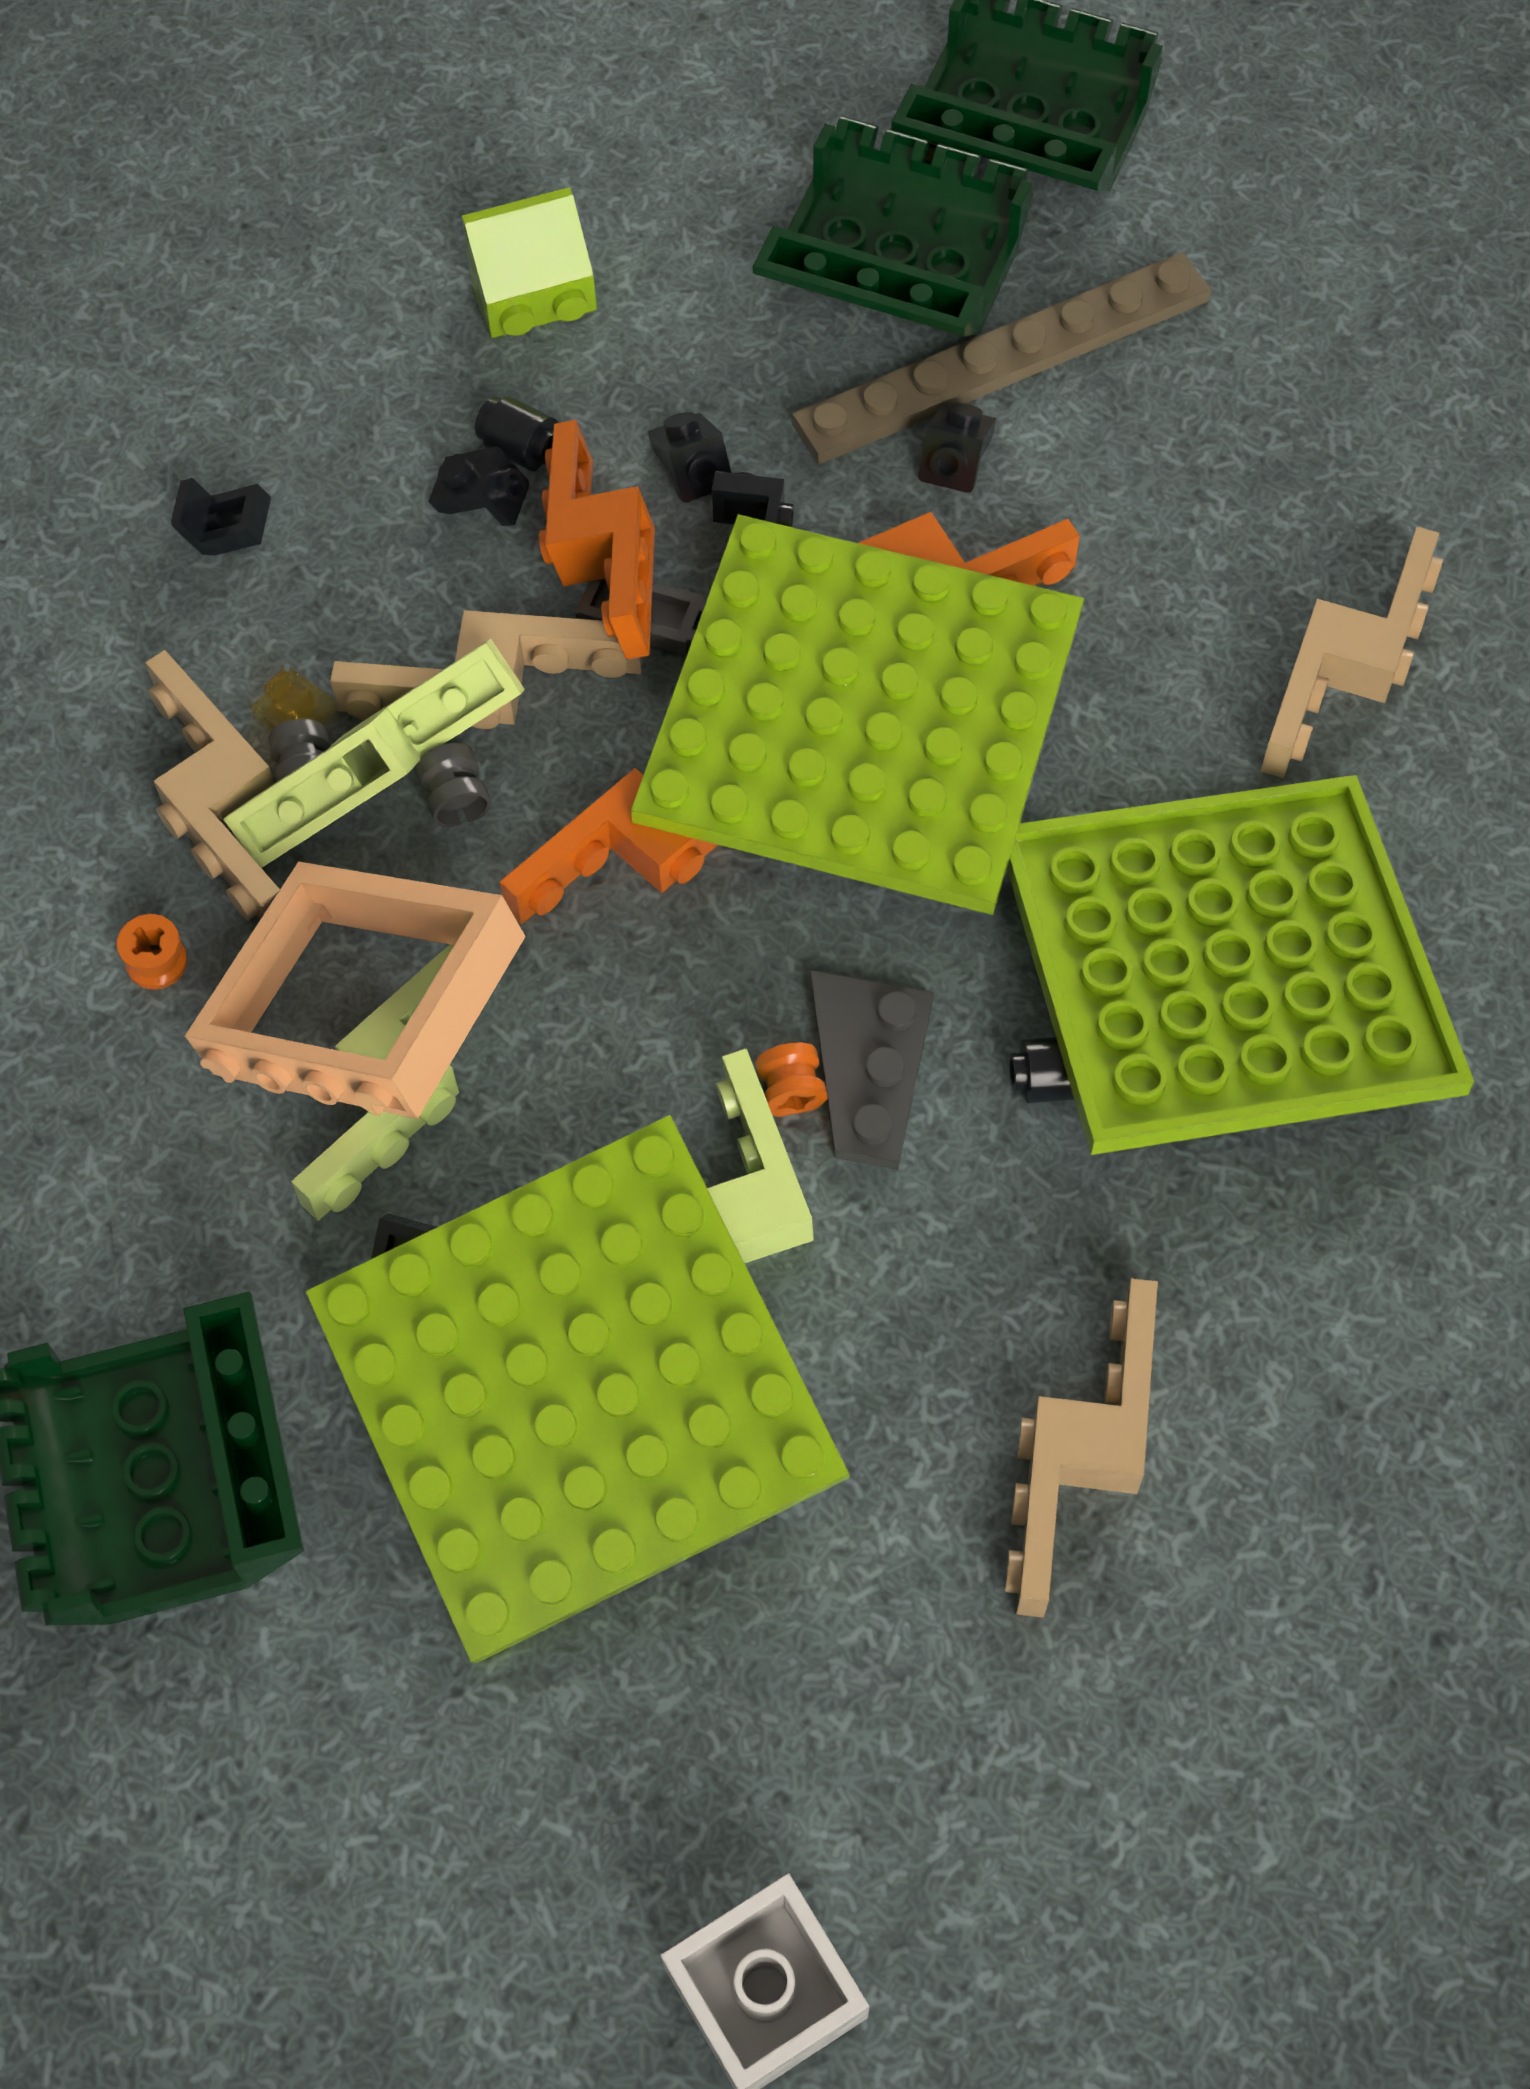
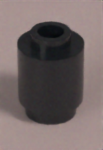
(516, 429)
(1040, 1071)

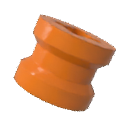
(152, 967)
(791, 1078)

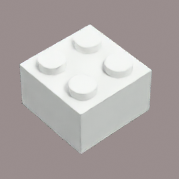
(765, 1986)

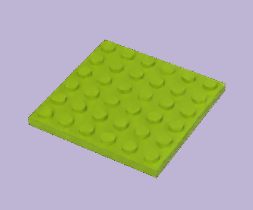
(860, 713)
(1231, 965)
(575, 1388)

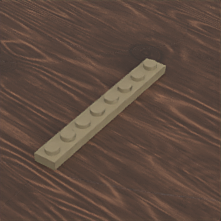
(1000, 357)

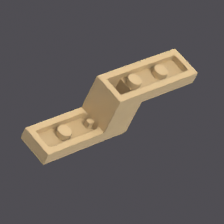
(528, 640)
(1353, 653)
(210, 786)
(1083, 1446)

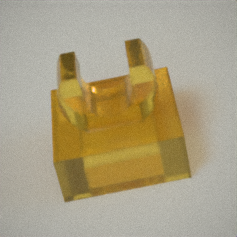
(292, 698)

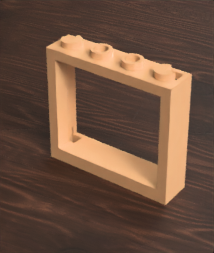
(472, 921)

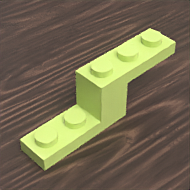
(374, 754)
(374, 1140)
(766, 1206)

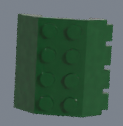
(1037, 91)
(902, 230)
(146, 1470)

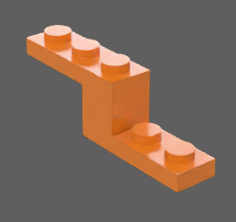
(599, 539)
(1037, 558)
(585, 846)

